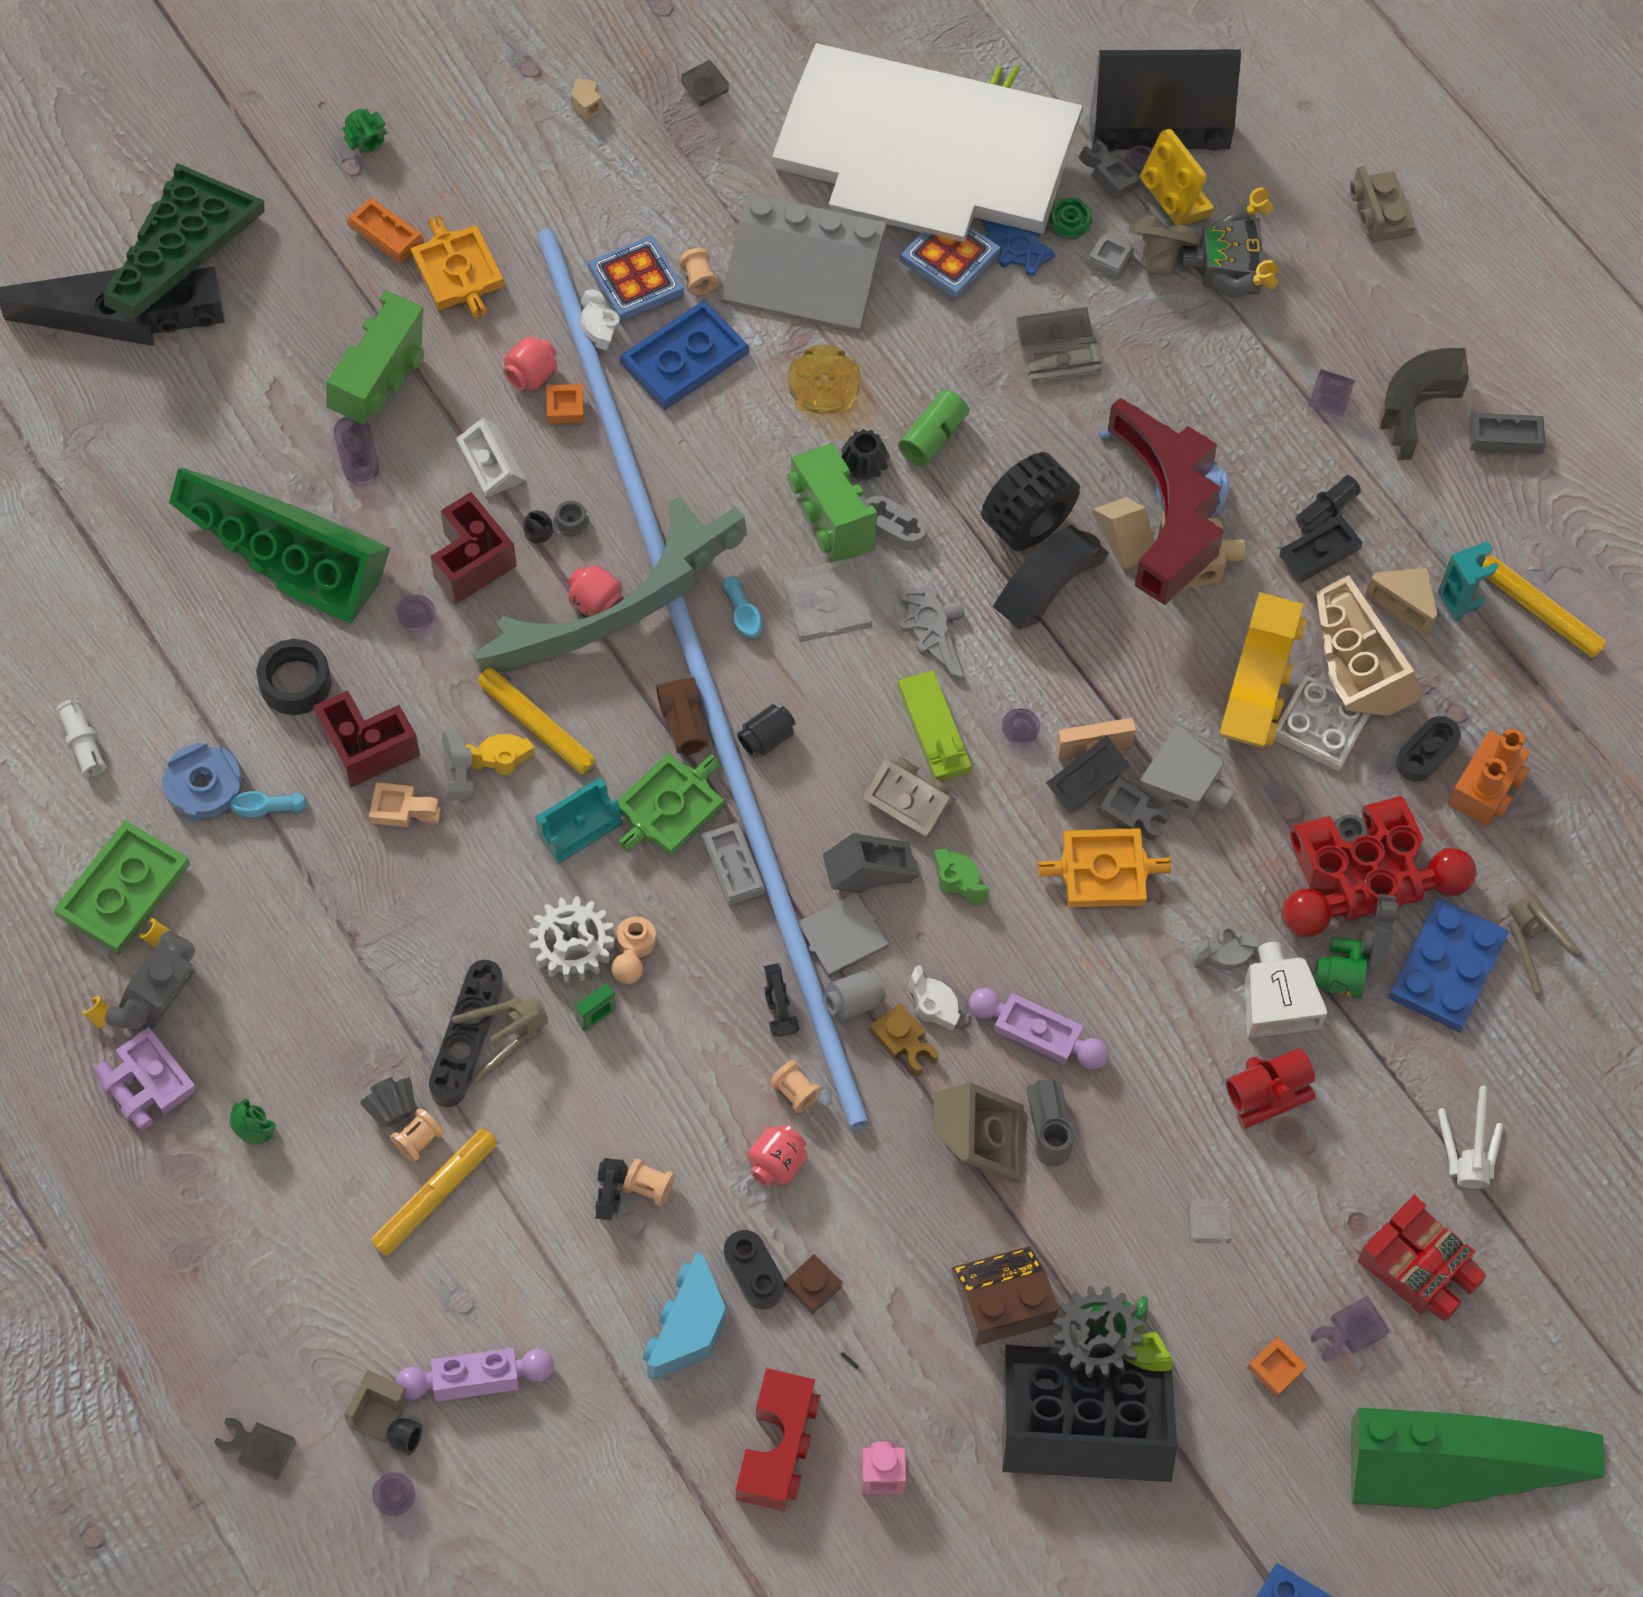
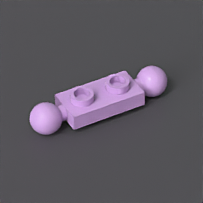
(1038, 1028)
(476, 1374)

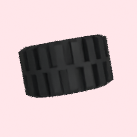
(1030, 501)

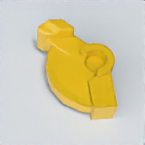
(501, 752)

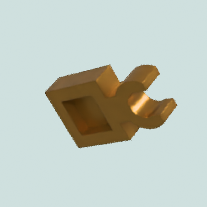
(901, 1035)

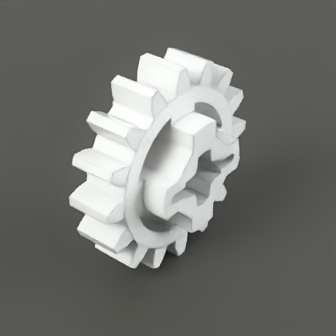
(577, 954)

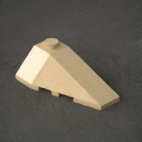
(1361, 655)

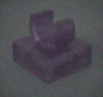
(1331, 393)

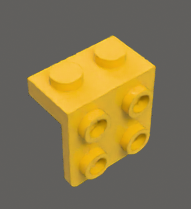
(1176, 180)

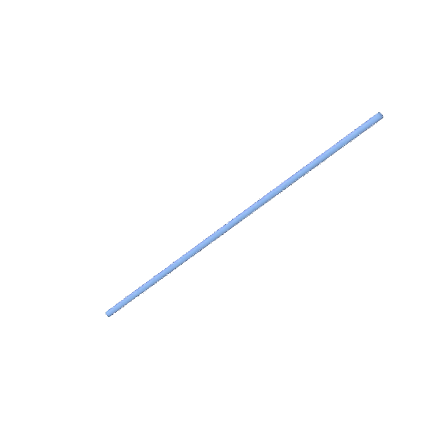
(708, 696)

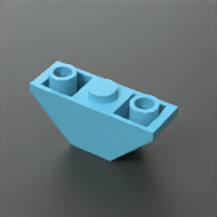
(689, 1322)

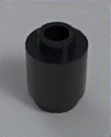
(766, 730)

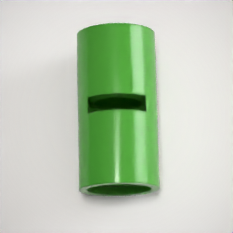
(933, 428)

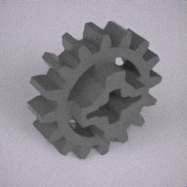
(1107, 1316)

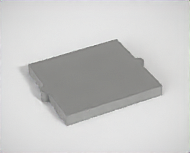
(842, 934)

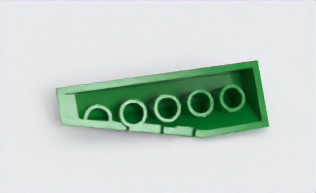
(291, 546)
(1460, 1458)

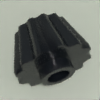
(865, 454)

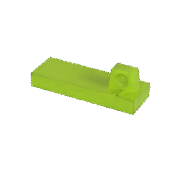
(934, 726)

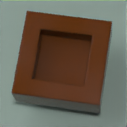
(813, 1284)

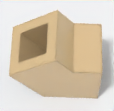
(585, 98)

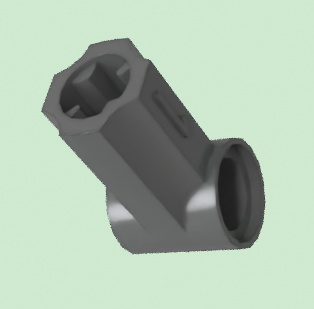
(1050, 1120)

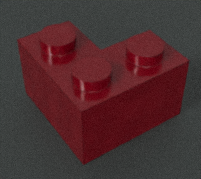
(476, 552)
(362, 745)

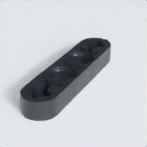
(465, 1032)

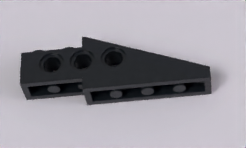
(79, 306)

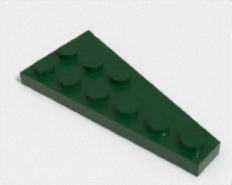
(177, 236)

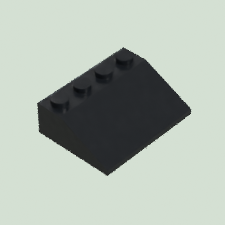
(1162, 90)
(1086, 1425)

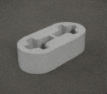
(897, 520)

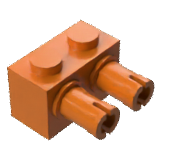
(1490, 775)

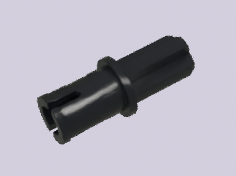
(1328, 504)

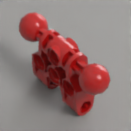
(1352, 885)

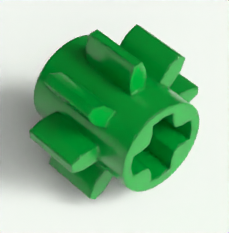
(364, 130)

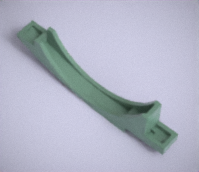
(687, 549)

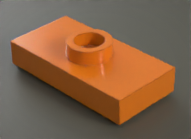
(385, 230)

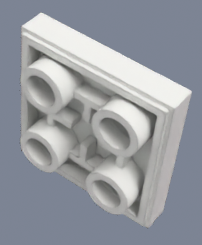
(1319, 724)

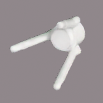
(1473, 1168)

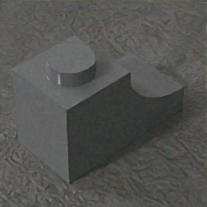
(868, 862)

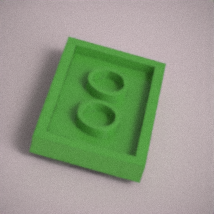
(122, 887)

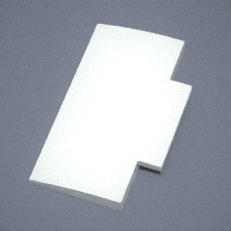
(925, 144)

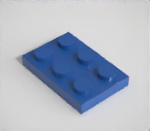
(1448, 964)

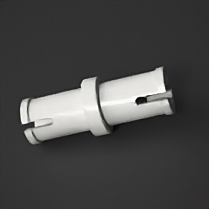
(81, 738)

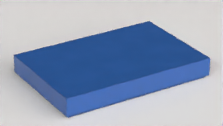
(684, 354)

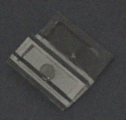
(1058, 345)

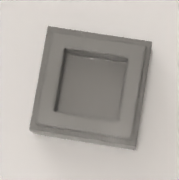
(1110, 256)

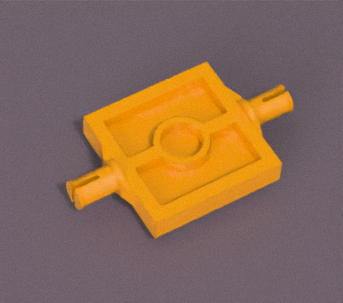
(457, 267)
(1104, 868)

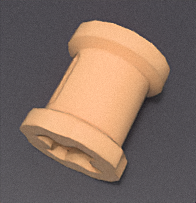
(699, 273)
(795, 1086)
(416, 1134)
(648, 1182)

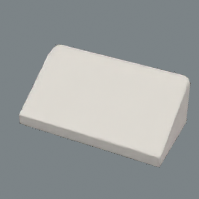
(490, 457)

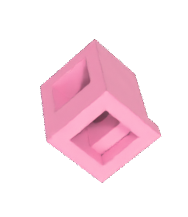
(883, 1469)

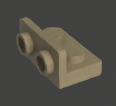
(1381, 205)
(908, 796)

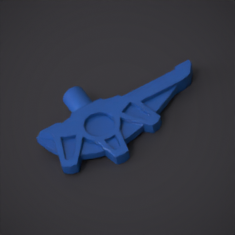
(1018, 246)

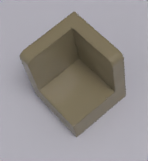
(375, 1405)

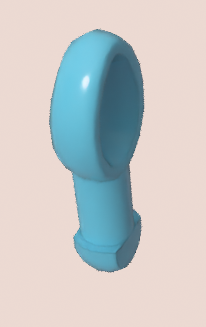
(746, 616)
(257, 804)

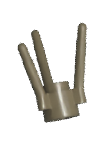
(1533, 918)
(524, 1019)

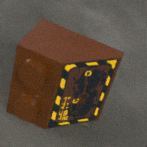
(1005, 1295)

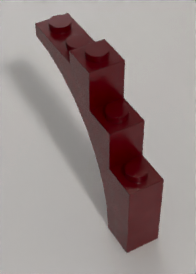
(1189, 498)

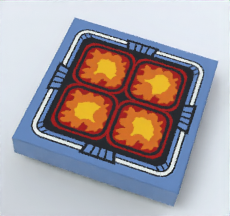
(949, 262)
(636, 278)

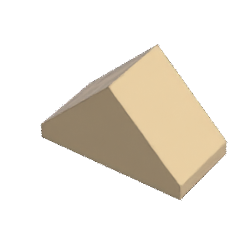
(1126, 530)
(1406, 596)

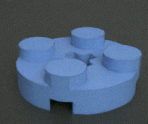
(208, 801)

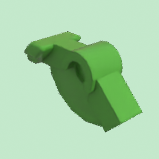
(959, 876)

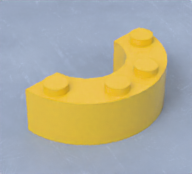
(1262, 671)

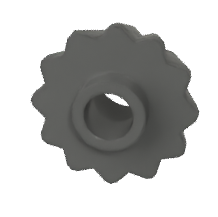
(390, 1101)

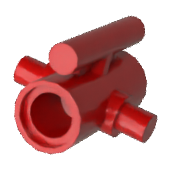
(1271, 1087)

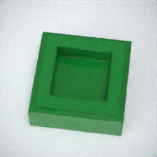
(595, 1007)

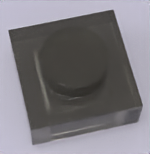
(705, 82)

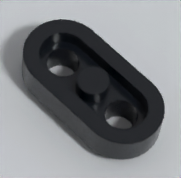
(1426, 750)
(753, 1267)

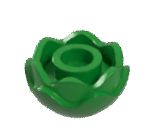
(1074, 209)
(250, 1123)

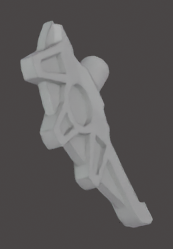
(929, 624)

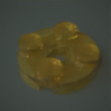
(822, 398)

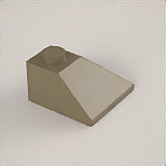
(981, 1128)

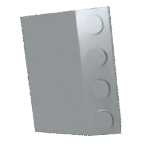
(804, 262)

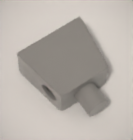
(1185, 776)

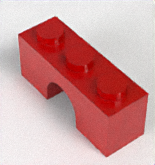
(769, 1476)

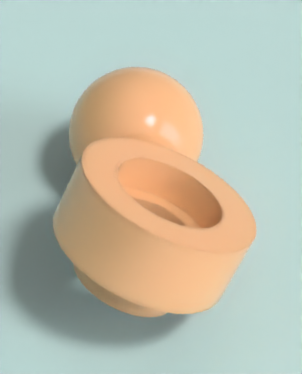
(627, 966)

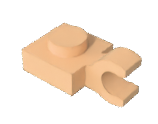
(397, 804)

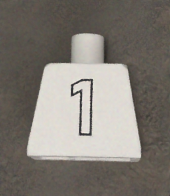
(1281, 995)

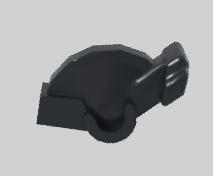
(778, 1000)
(611, 1172)

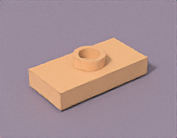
(1077, 740)

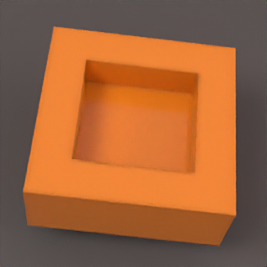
(565, 403)
(1277, 1367)

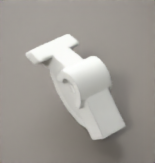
(596, 320)
(933, 1000)

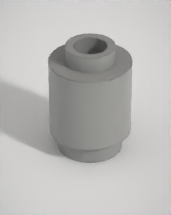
(854, 995)

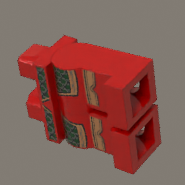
(1421, 1260)

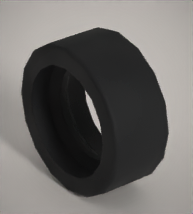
(291, 651)

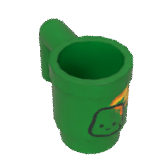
(1342, 974)

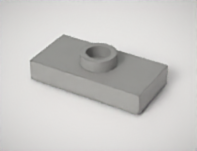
(733, 863)

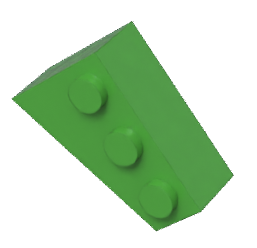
(379, 362)
(833, 503)

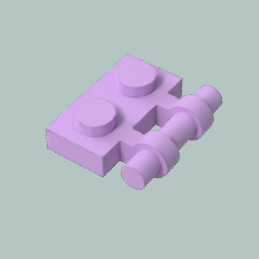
(155, 1071)

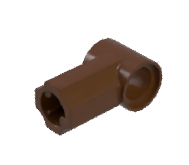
(682, 706)

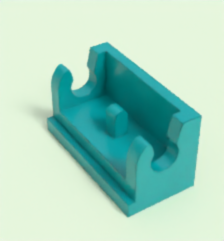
(1463, 578)
(578, 820)

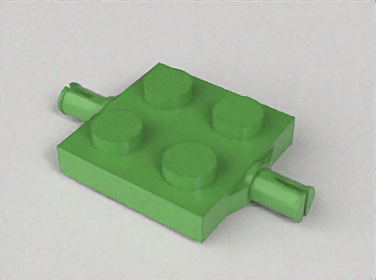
(669, 804)

